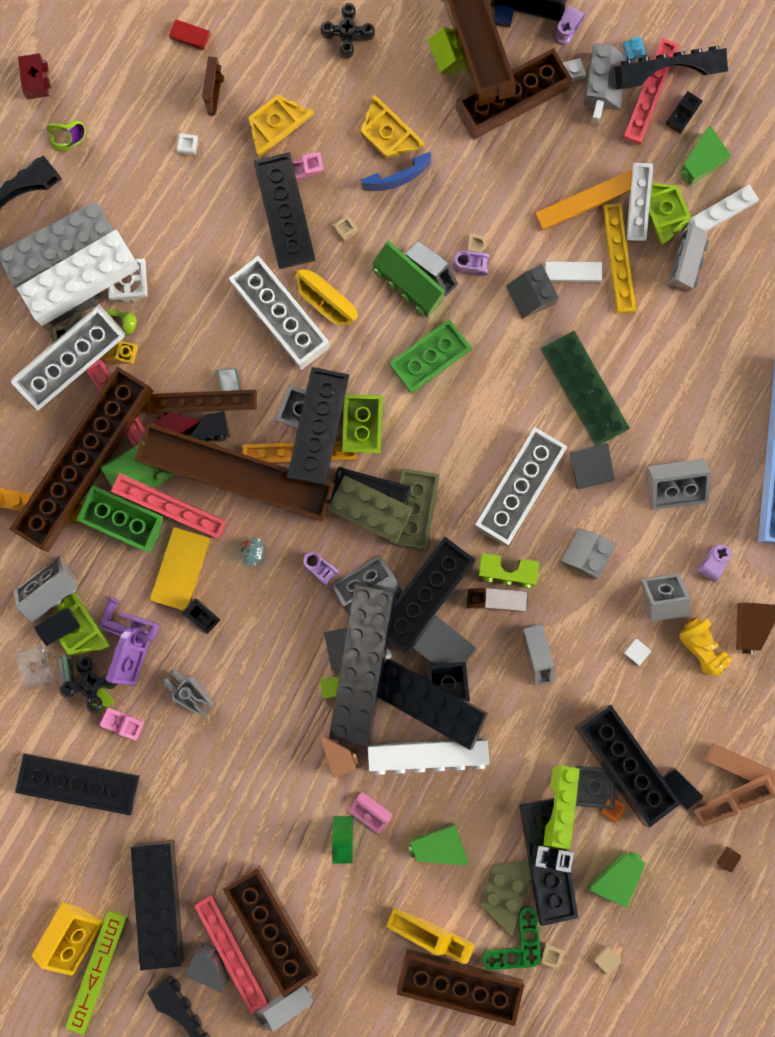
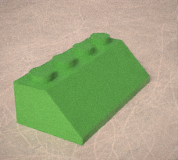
(408, 279)
(127, 466)
(121, 519)

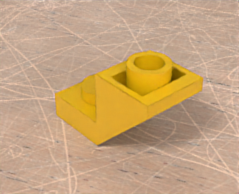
(121, 353)

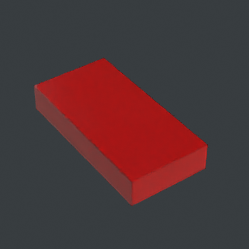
(189, 34)

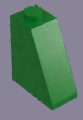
(342, 840)

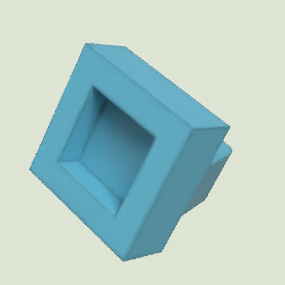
(634, 49)

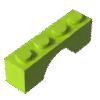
(560, 827)

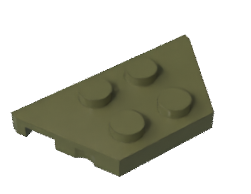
(506, 892)

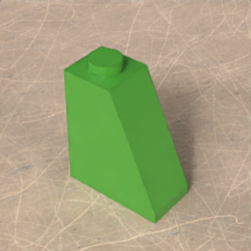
(705, 158)
(439, 847)
(619, 878)

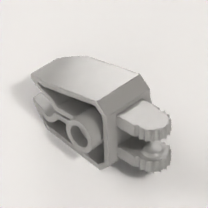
(189, 692)

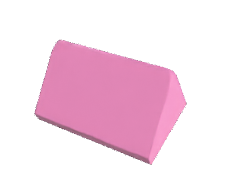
(370, 813)

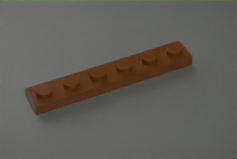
(202, 401)

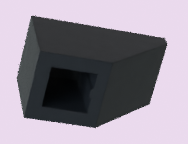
(212, 427)

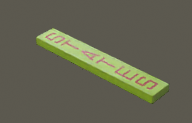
(96, 972)

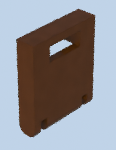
(212, 85)

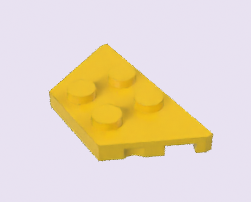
(275, 122)
(388, 132)

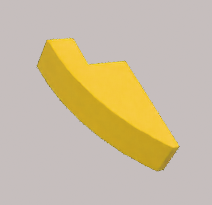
(430, 936)

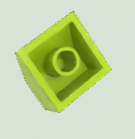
(447, 52)

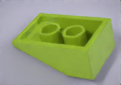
(362, 423)

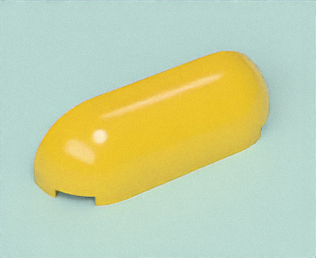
(325, 298)

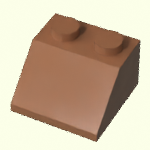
(339, 757)

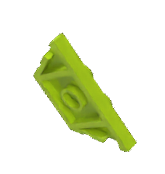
(667, 211)
(86, 637)

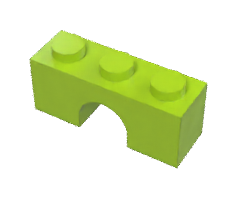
(491, 569)

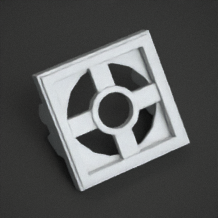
(140, 292)

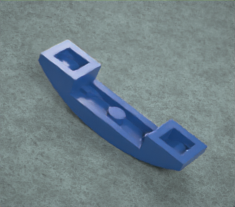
(375, 183)

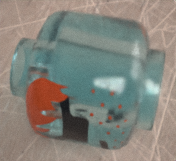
(253, 552)

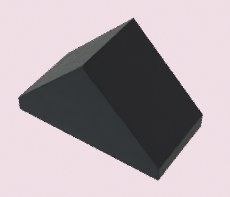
(201, 615)

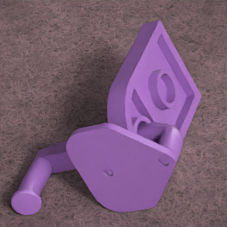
(131, 645)

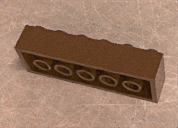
(535, 84)
(271, 930)
(460, 987)

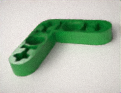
(521, 952)

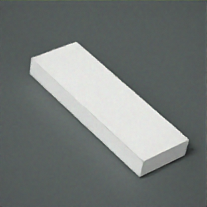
(574, 271)

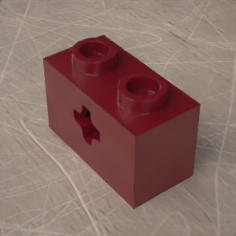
(33, 76)

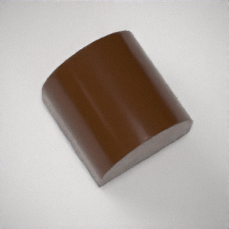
(729, 859)

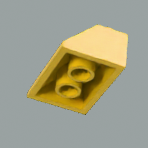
(66, 939)

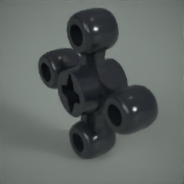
(346, 48)
(85, 689)

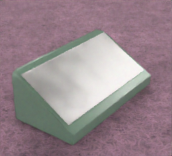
(228, 379)
(65, 669)

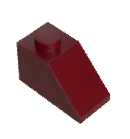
(177, 423)

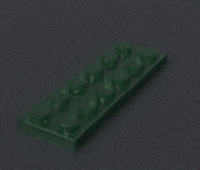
(585, 388)

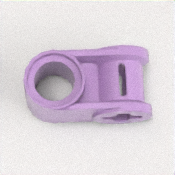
(568, 25)
(473, 263)
(713, 565)
(321, 568)

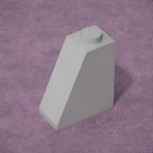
(538, 655)
(283, 1009)

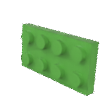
(430, 356)

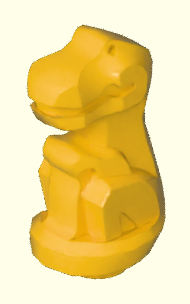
(700, 643)

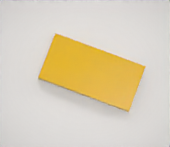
(180, 569)

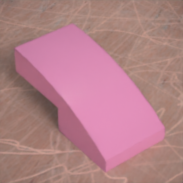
(308, 166)
(120, 723)

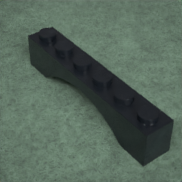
(706, 63)
(37, 176)
(170, 1001)

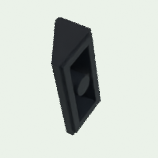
(57, 626)
(682, 788)

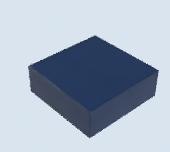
(503, 15)

